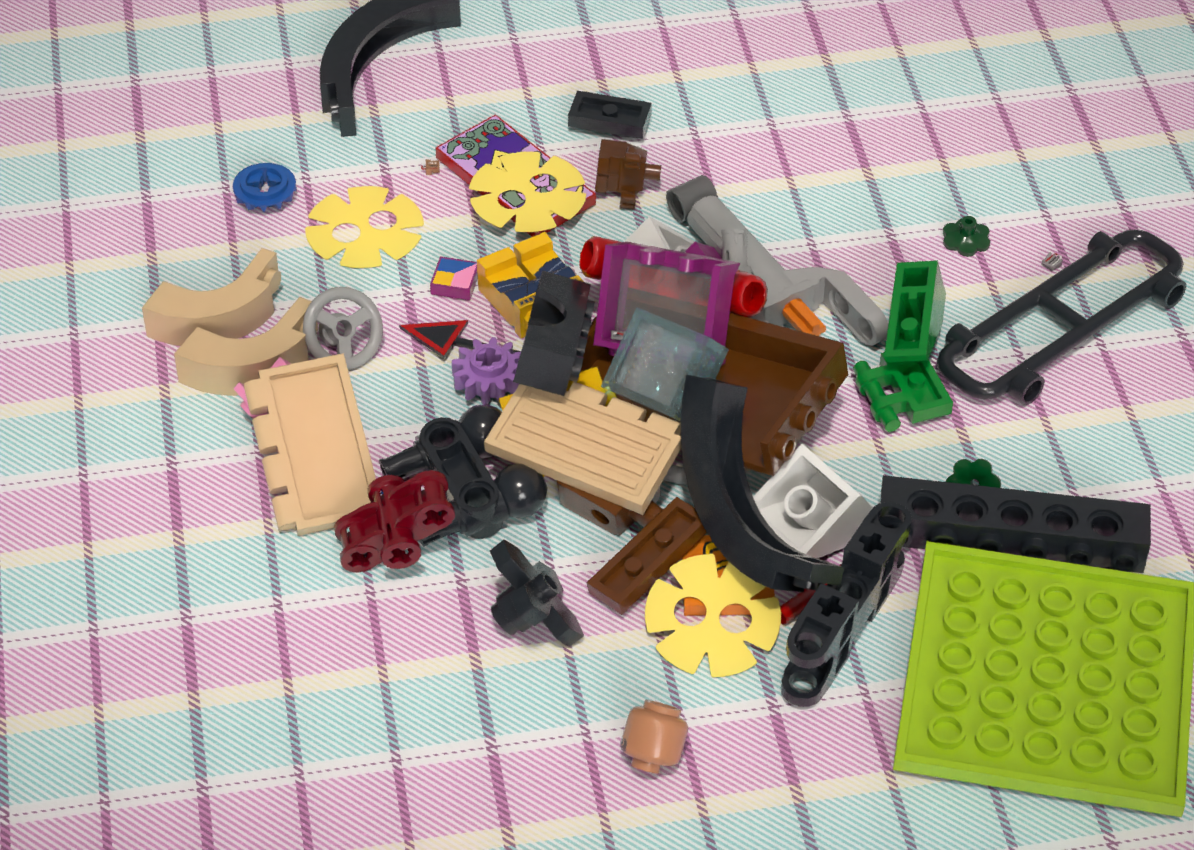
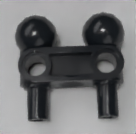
(457, 452)

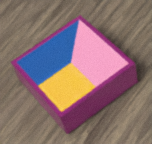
(454, 278)

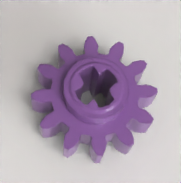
(486, 370)

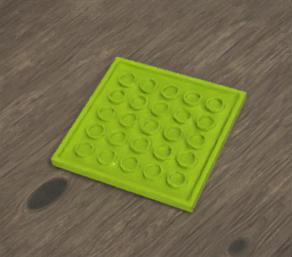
(1050, 679)

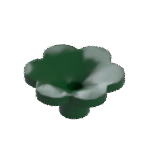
(966, 236)
(980, 470)

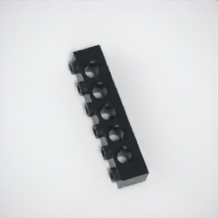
(1023, 522)

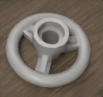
(328, 324)

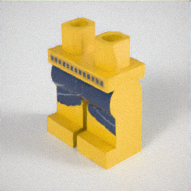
(512, 278)

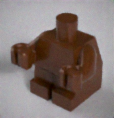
(623, 170)

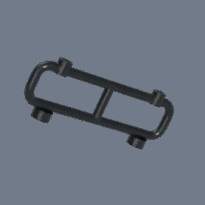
(1023, 380)

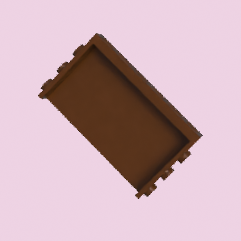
(787, 382)

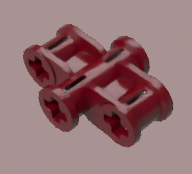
(394, 521)

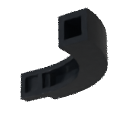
(366, 36)
(723, 497)

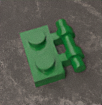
(915, 388)

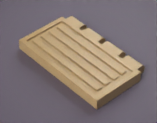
(317, 442)
(588, 444)

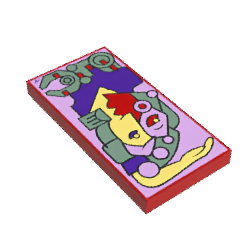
(485, 145)

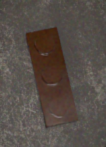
(647, 556)

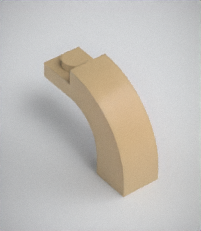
(227, 311)
(220, 363)

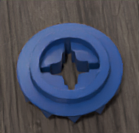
(251, 180)

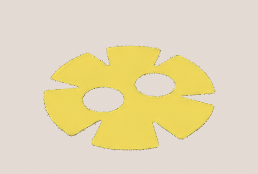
(534, 214)
(365, 249)
(725, 649)

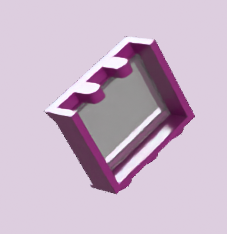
(667, 283)

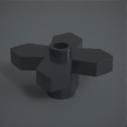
(531, 597)

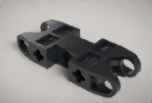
(836, 613)

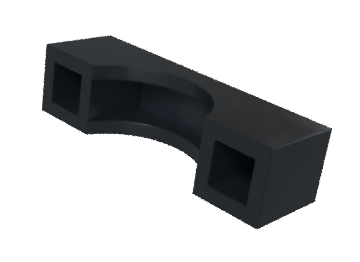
(555, 334)

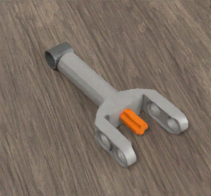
(790, 292)

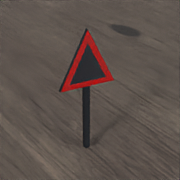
(440, 335)

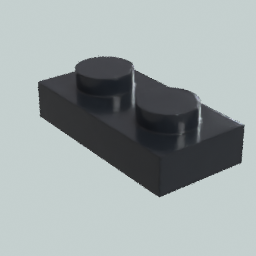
(609, 114)

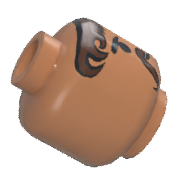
(654, 736)

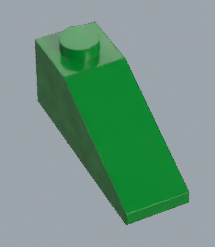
(915, 311)

